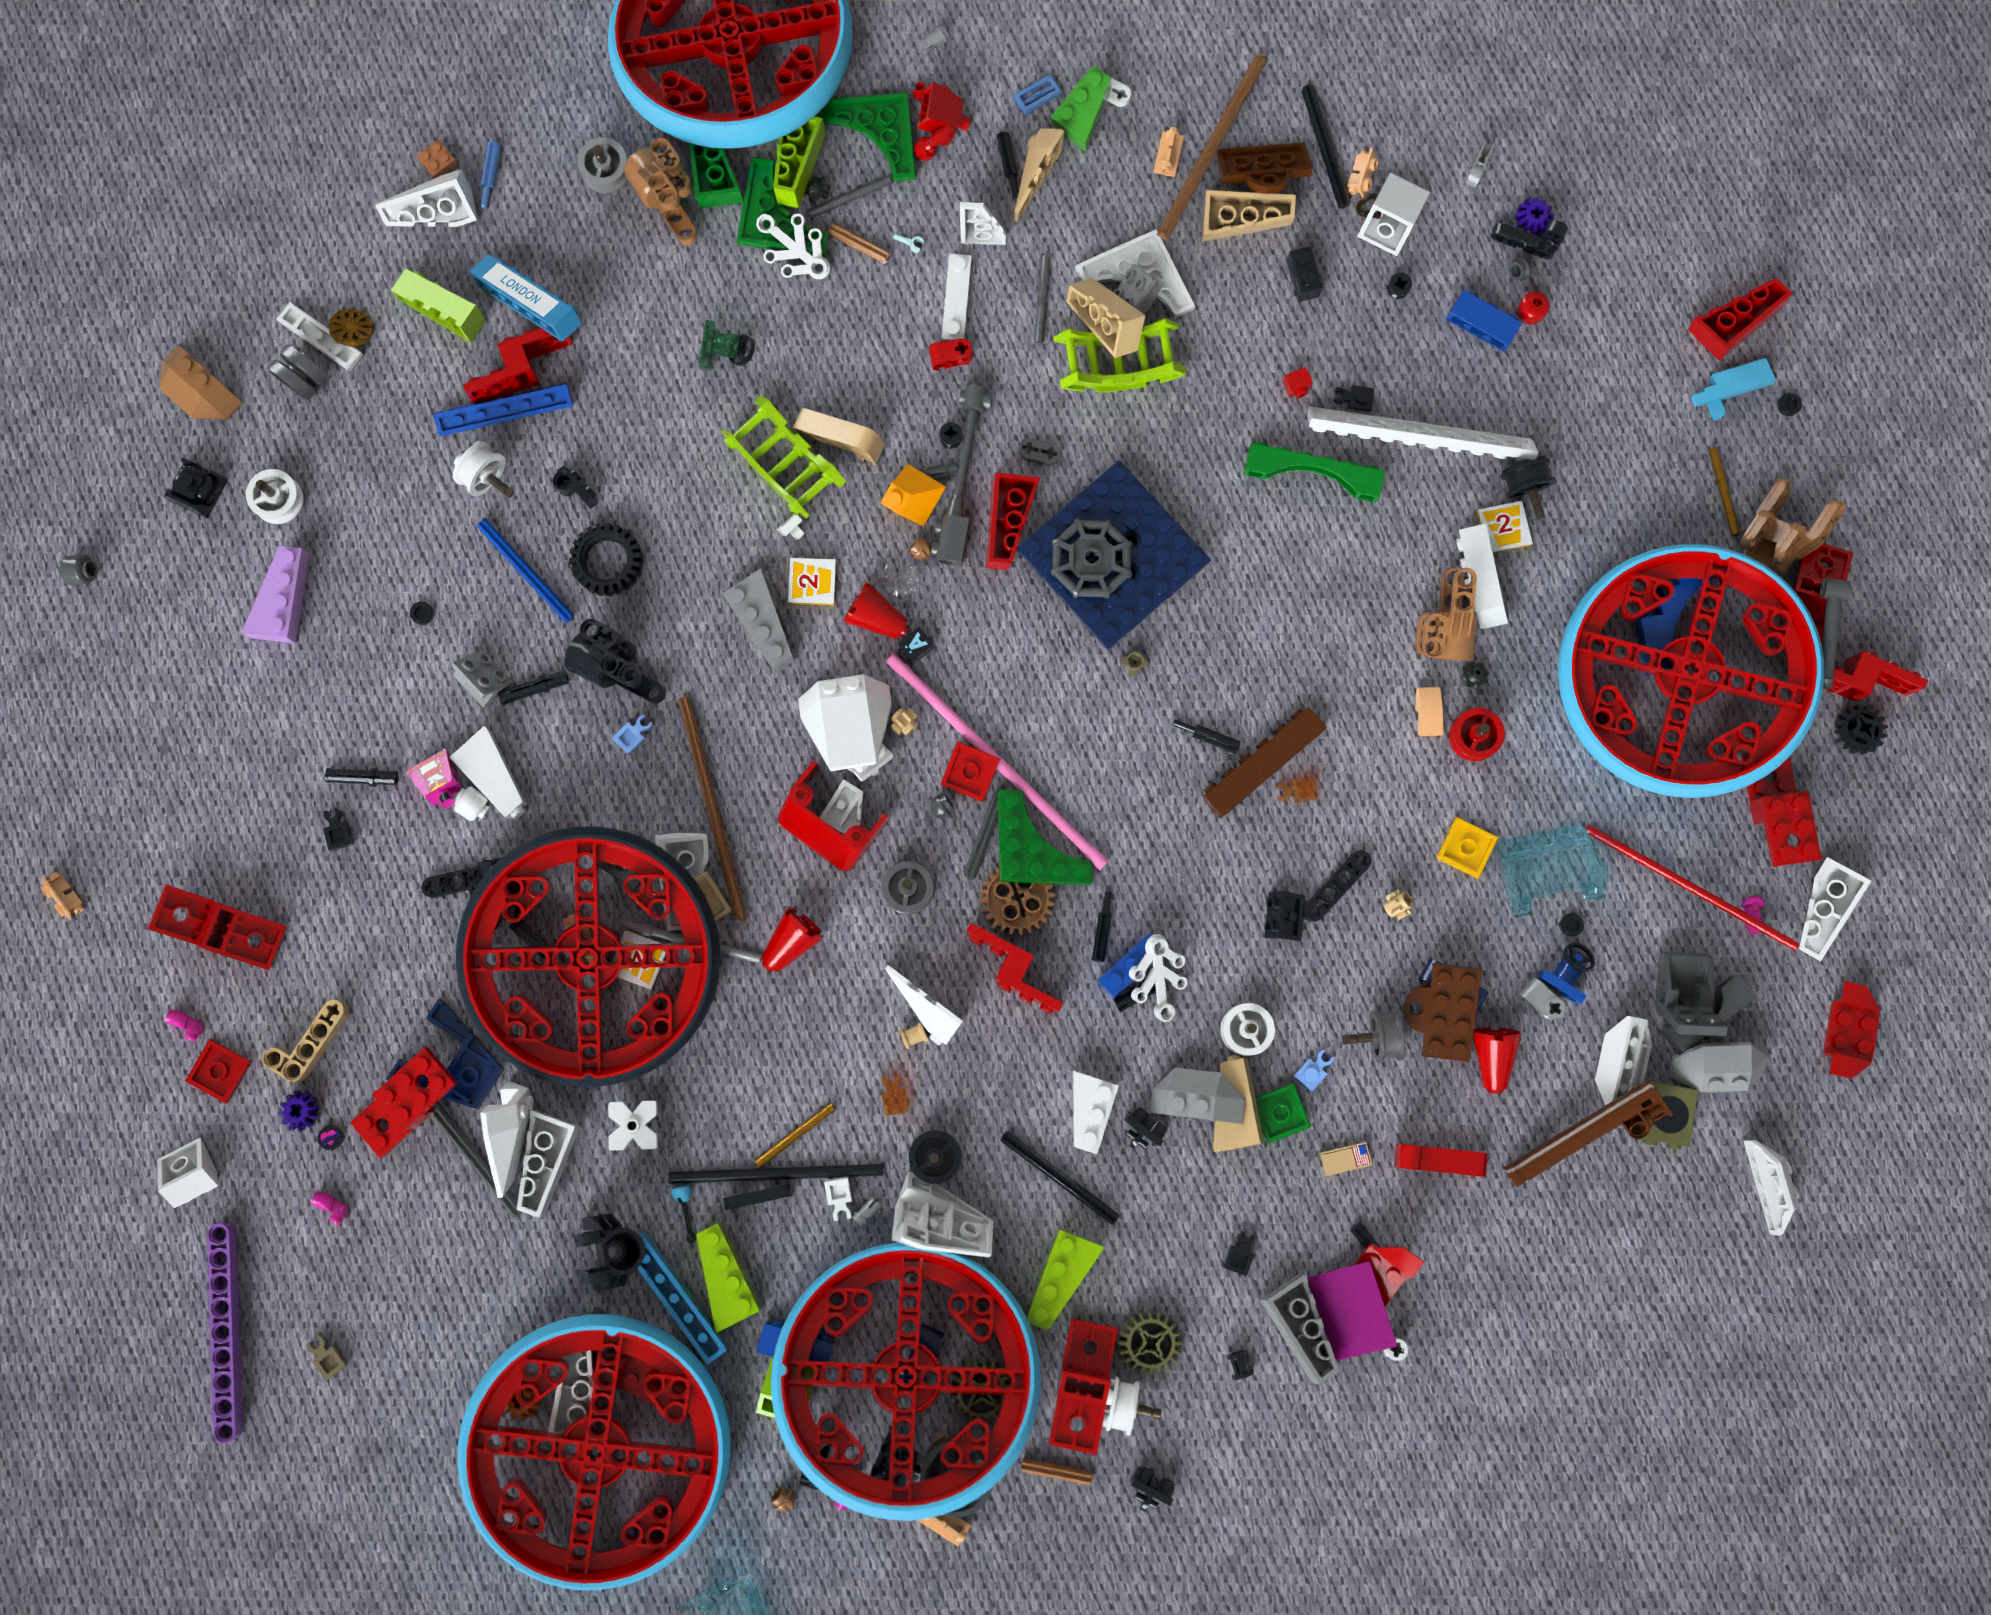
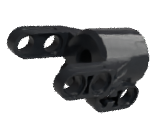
(605, 664)
(629, 1251)

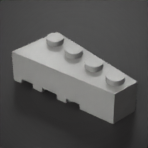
(1299, 1323)

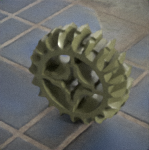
(1141, 1349)
(967, 1406)

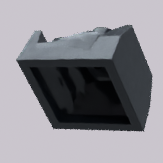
(196, 488)

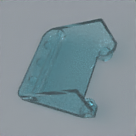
(1549, 865)

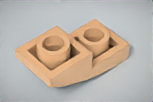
(1430, 711)

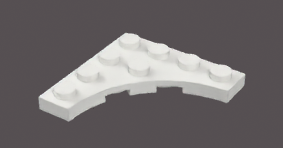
(1153, 258)

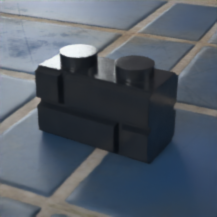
(1304, 274)

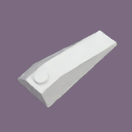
(979, 225)
(1832, 902)

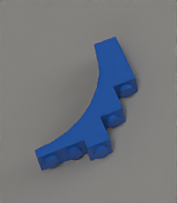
(1659, 629)

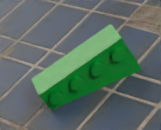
(713, 177)

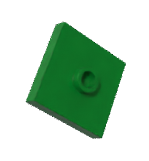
(1282, 1113)

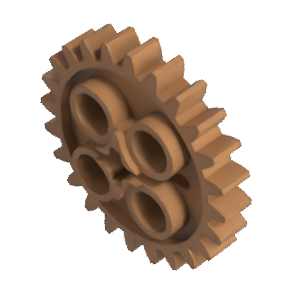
(997, 905)

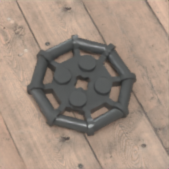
(1083, 568)

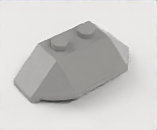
(1719, 1066)
(1198, 1096)

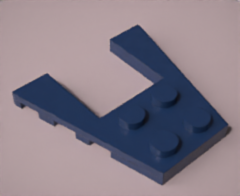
(472, 1066)

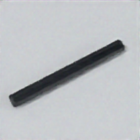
(1325, 146)
(1060, 1177)

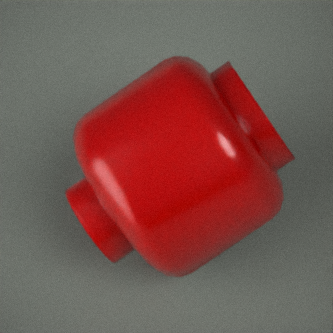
(1533, 308)

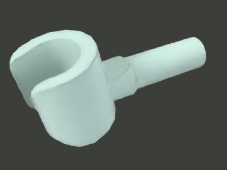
(910, 242)

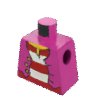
(437, 779)

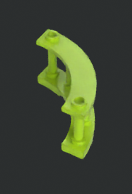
(1120, 380)
(799, 449)

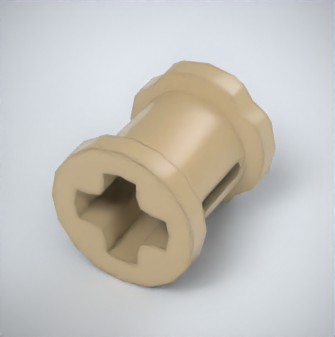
(913, 1035)

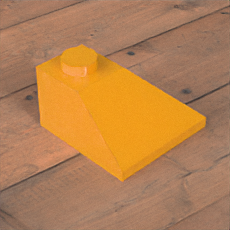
(913, 495)

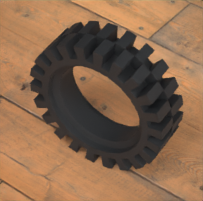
(594, 536)

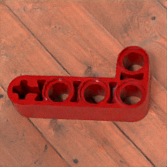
(1440, 1160)

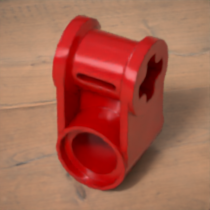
(948, 353)

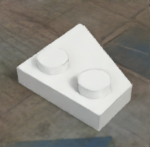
(844, 808)

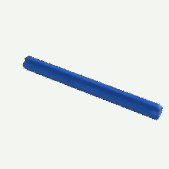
(525, 570)

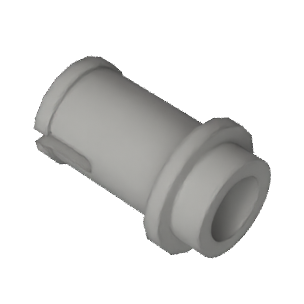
(934, 38)
(866, 1212)

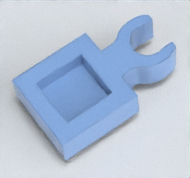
(630, 736)
(1311, 1072)

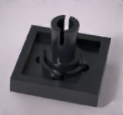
(881, 1468)

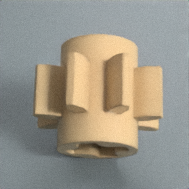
(904, 721)
(1398, 904)

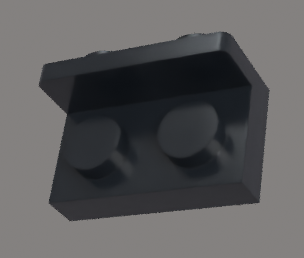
(1284, 916)

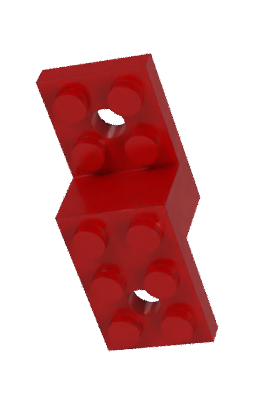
(519, 370)
(1811, 575)
(1865, 669)
(1784, 813)
(216, 927)
(1013, 969)
(403, 1102)
(1083, 1386)

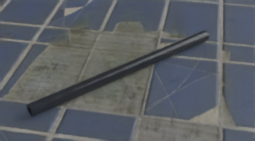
(775, 1173)

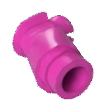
(1751, 906)
(185, 1022)
(329, 1203)

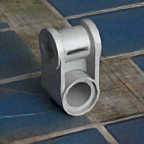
(1540, 997)

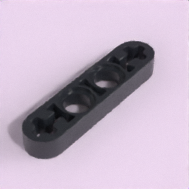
(1334, 884)

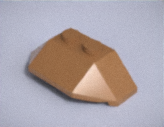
(195, 388)

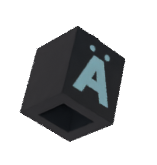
(915, 646)

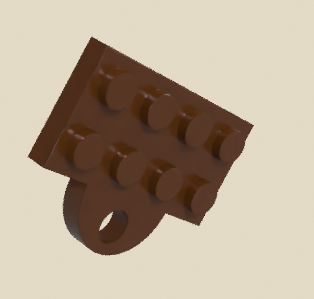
(1264, 167)
(1446, 1011)

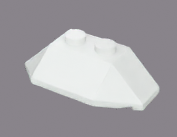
(1623, 1058)
(1773, 1184)

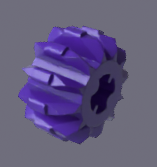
(1537, 208)
(290, 1110)

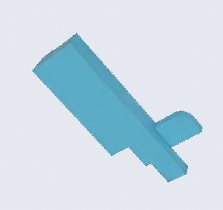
(1733, 383)

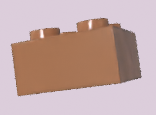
(437, 159)

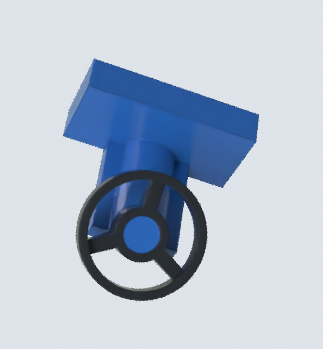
(1569, 972)

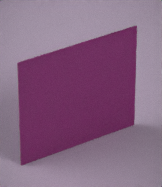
(1352, 1311)

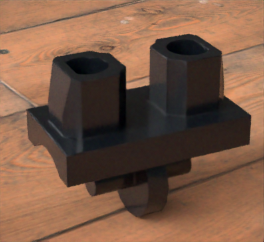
(1155, 1134)
(1162, 1493)

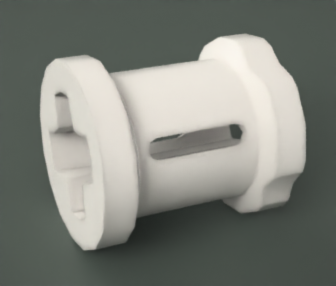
(1398, 1355)

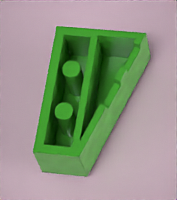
(1083, 107)

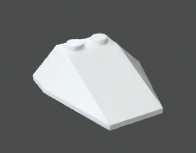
(847, 719)
(505, 1132)
(939, 1221)

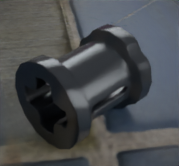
(1240, 1364)

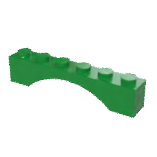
(1359, 481)

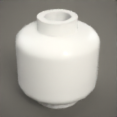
(471, 803)

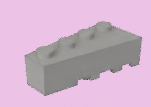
(757, 614)

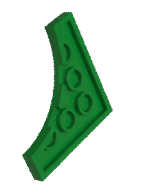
(883, 121)
(761, 200)
(1026, 855)

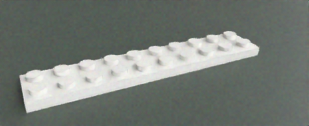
(1416, 432)

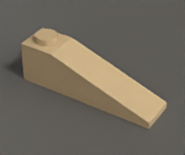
(1041, 157)

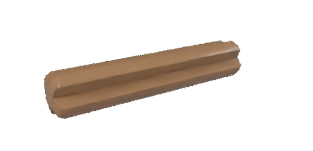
(859, 243)
(1056, 1471)

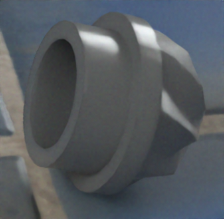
(1520, 269)
(941, 806)

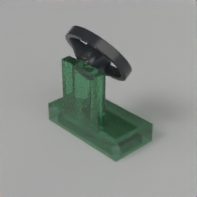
(723, 345)

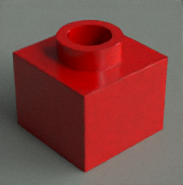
(1298, 383)

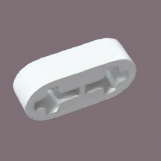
(1118, 87)

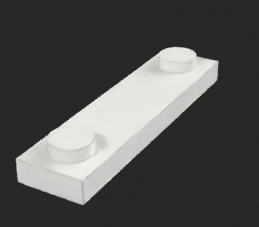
(956, 297)
(318, 336)

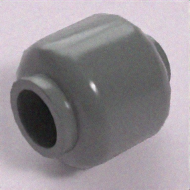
(78, 569)

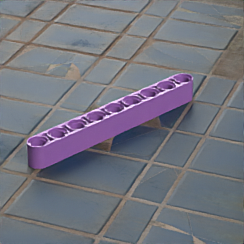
(219, 1342)

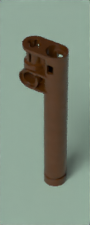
(1634, 1110)

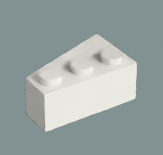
(1091, 1110)

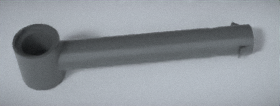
(1835, 592)

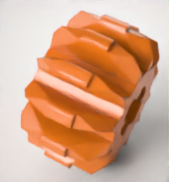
(519, 1410)

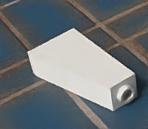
(488, 770)

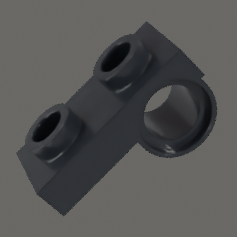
(575, 486)

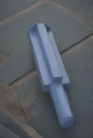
(490, 171)

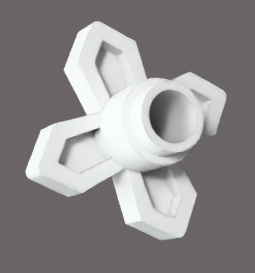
(642, 1134)

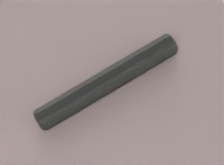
(982, 839)

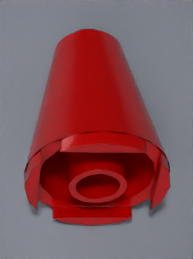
(876, 614)
(790, 940)
(1496, 1056)

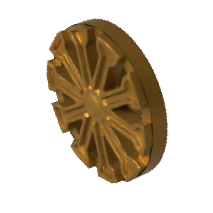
(350, 327)

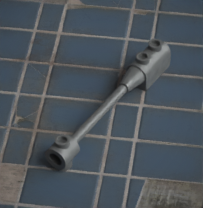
(954, 527)

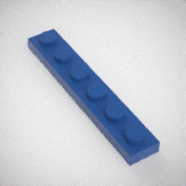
(503, 409)

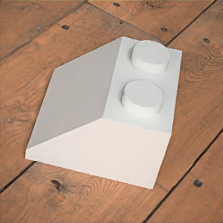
(186, 1173)

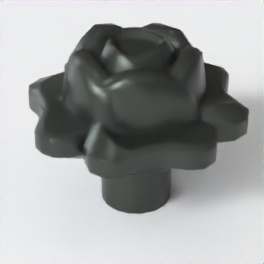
(816, 190)
(1475, 675)

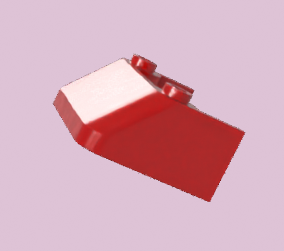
(838, 849)

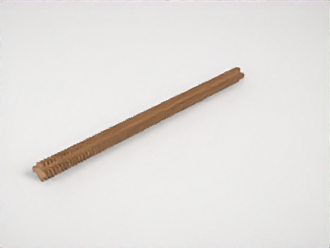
(1212, 147)
(712, 808)

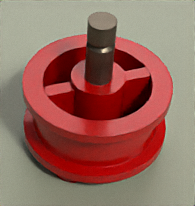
(1476, 734)

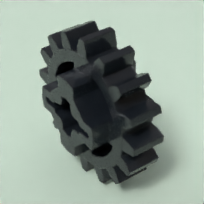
(1869, 737)

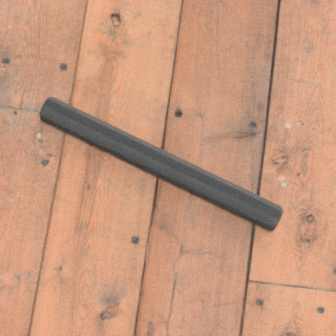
(473, 1157)

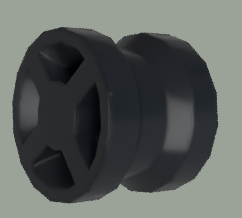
(1397, 290)
(951, 441)

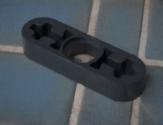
(757, 1197)

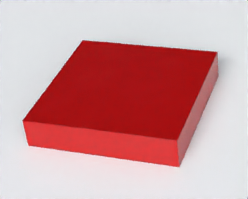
(970, 771)
(218, 1071)

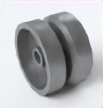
(297, 372)

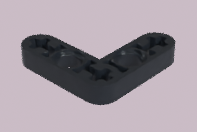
(1541, 246)
(439, 892)

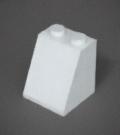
(1399, 208)

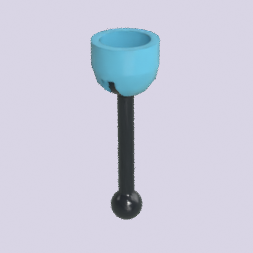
(682, 1195)

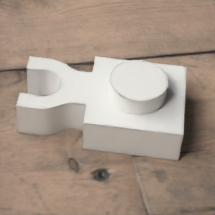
(838, 1194)

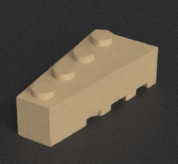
(1244, 213)
(1107, 316)

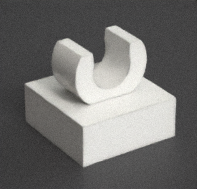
(790, 526)

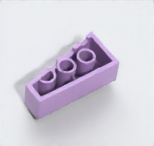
(280, 598)

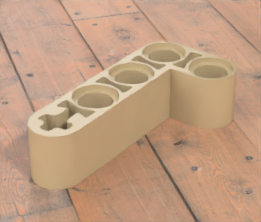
(840, 434)
(311, 1037)

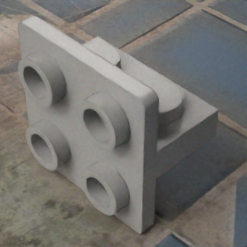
(1139, 288)
(480, 677)

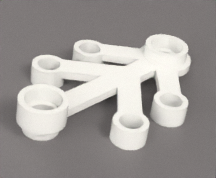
(796, 247)
(1158, 975)

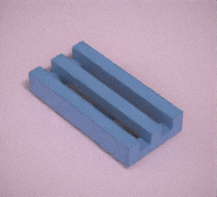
(1027, 109)

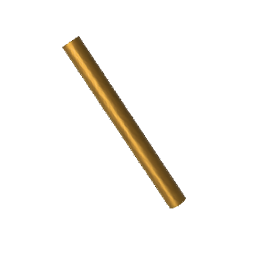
(1724, 491)
(794, 1135)

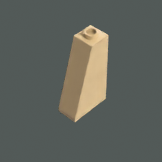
(1235, 1135)

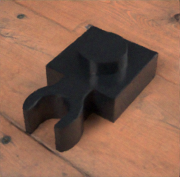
(1358, 397)
(337, 833)
(1239, 1257)

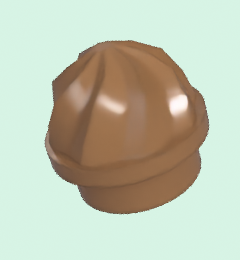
(920, 549)
(783, 1499)

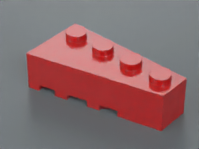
(1731, 324)
(1007, 516)

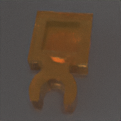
(1301, 789)
(894, 1099)

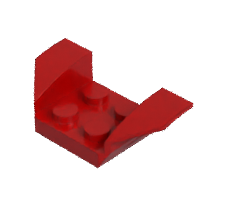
(1852, 1031)
(1390, 1267)
(632, 1377)

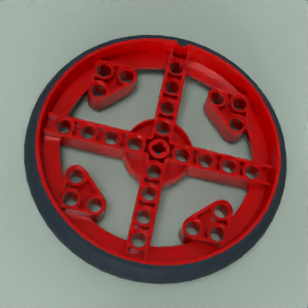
(528, 1050)

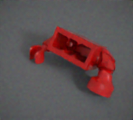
(939, 115)

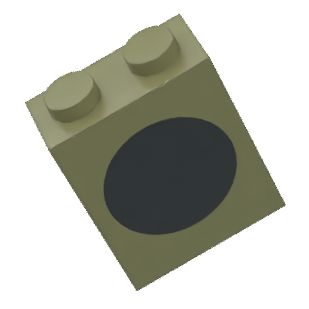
(1676, 1129)

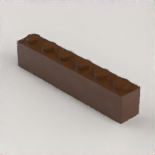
(1265, 762)

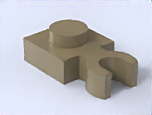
(329, 1360)

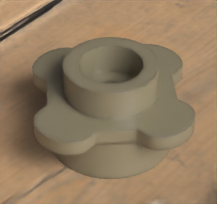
(1134, 668)

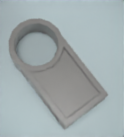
(1479, 165)

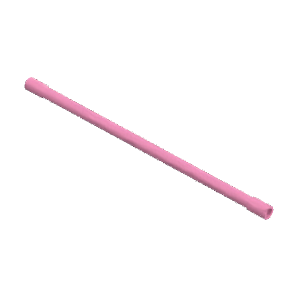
(1004, 768)

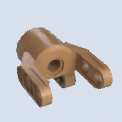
(658, 185)
(1780, 543)
(1453, 627)

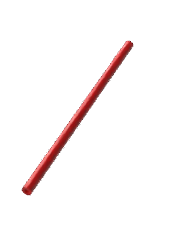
(1693, 888)

